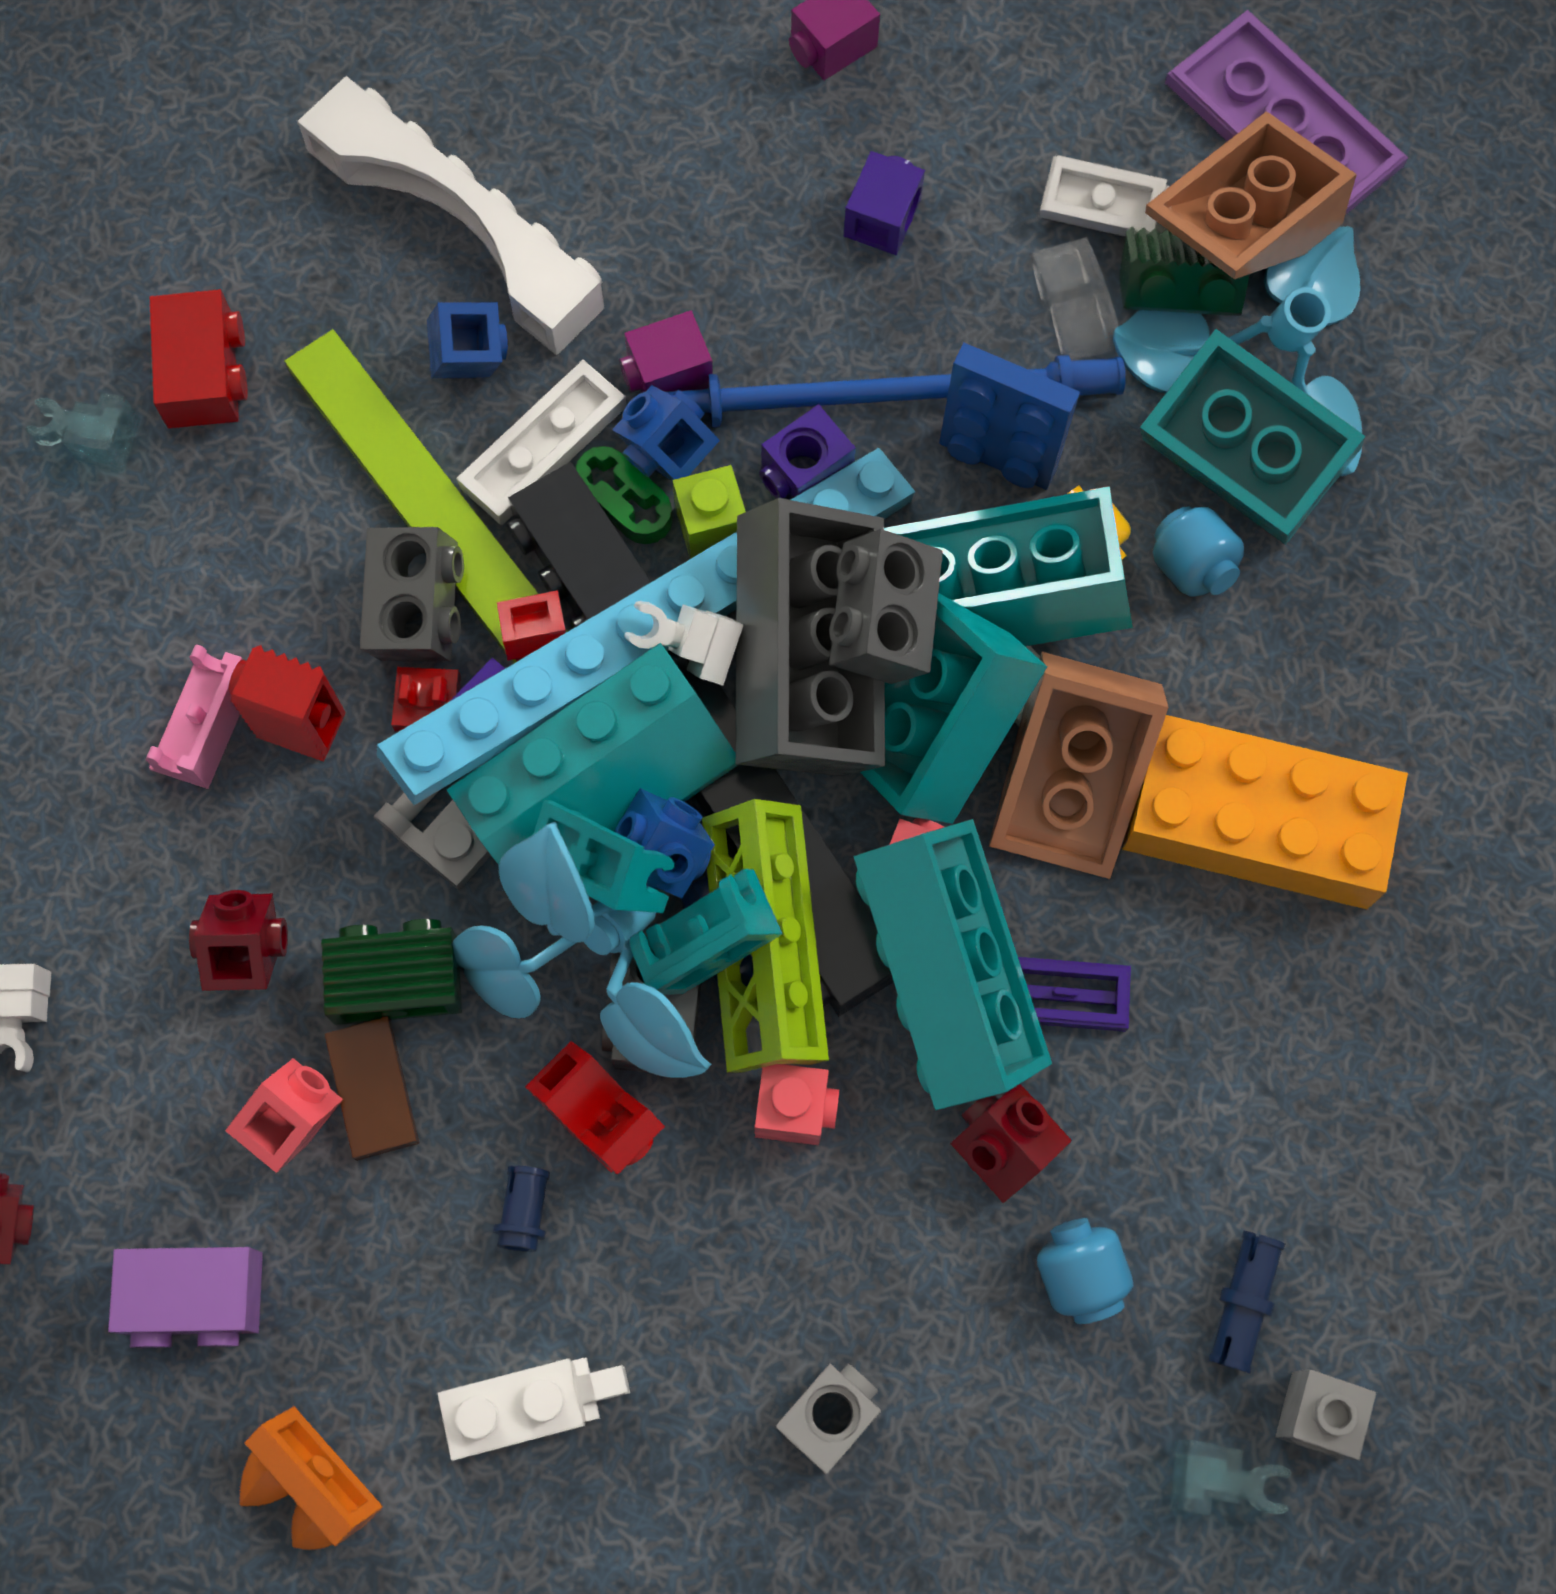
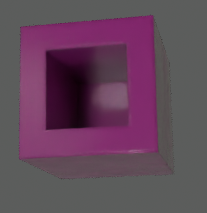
(833, 33)
(667, 356)

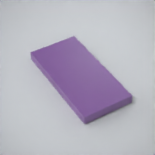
(1254, 72)

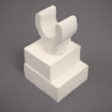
(697, 636)
(22, 1000)

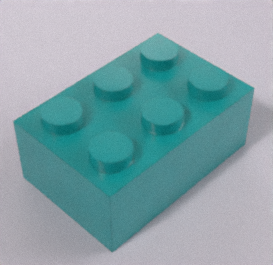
(1251, 436)

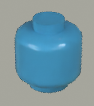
(1198, 551)
(1085, 1271)

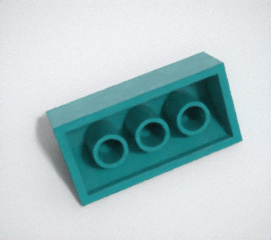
(1034, 565)
(597, 753)
(952, 964)

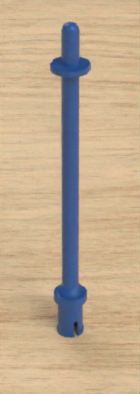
(1086, 376)

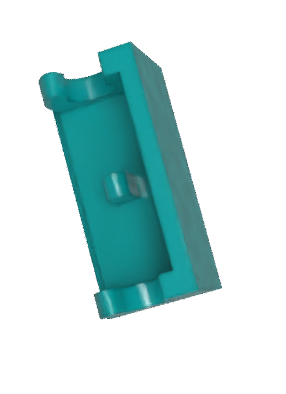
(607, 862)
(706, 935)

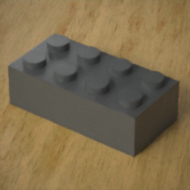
(789, 700)

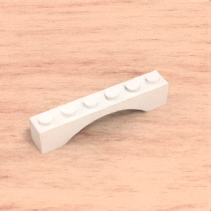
(370, 146)

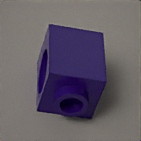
(883, 202)
(809, 436)

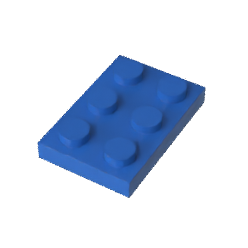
(1006, 417)

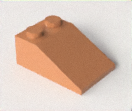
(1257, 199)
(1078, 765)

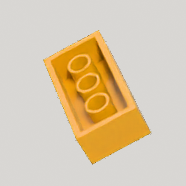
(1268, 813)

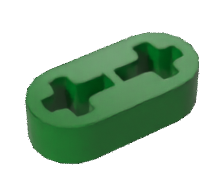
(632, 486)

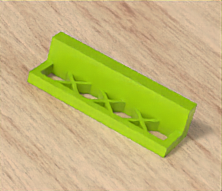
(786, 974)

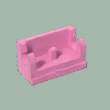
(199, 722)

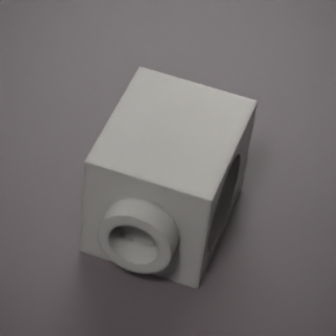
(1325, 1414)
(801, 1430)

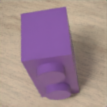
(185, 1293)

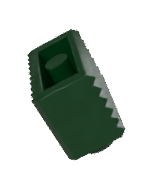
(1171, 276)
(390, 973)

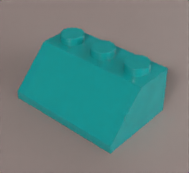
(955, 717)

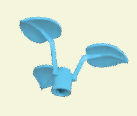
(1312, 294)
(549, 892)

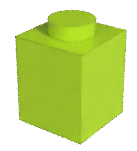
(707, 507)

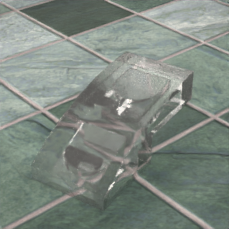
(1077, 298)

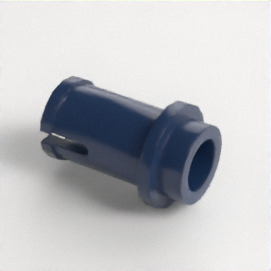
(522, 1209)

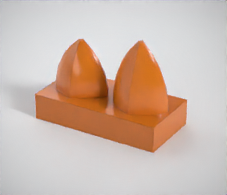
(298, 1462)

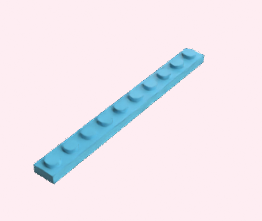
(556, 675)

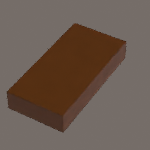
(372, 1088)

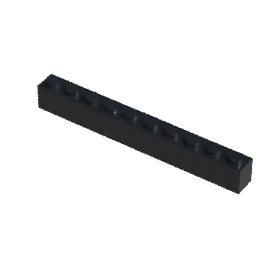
(596, 570)

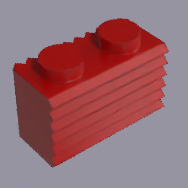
(286, 702)

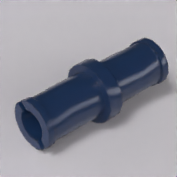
(1246, 1301)

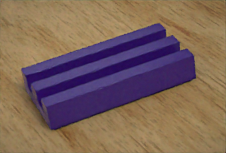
(1087, 970)

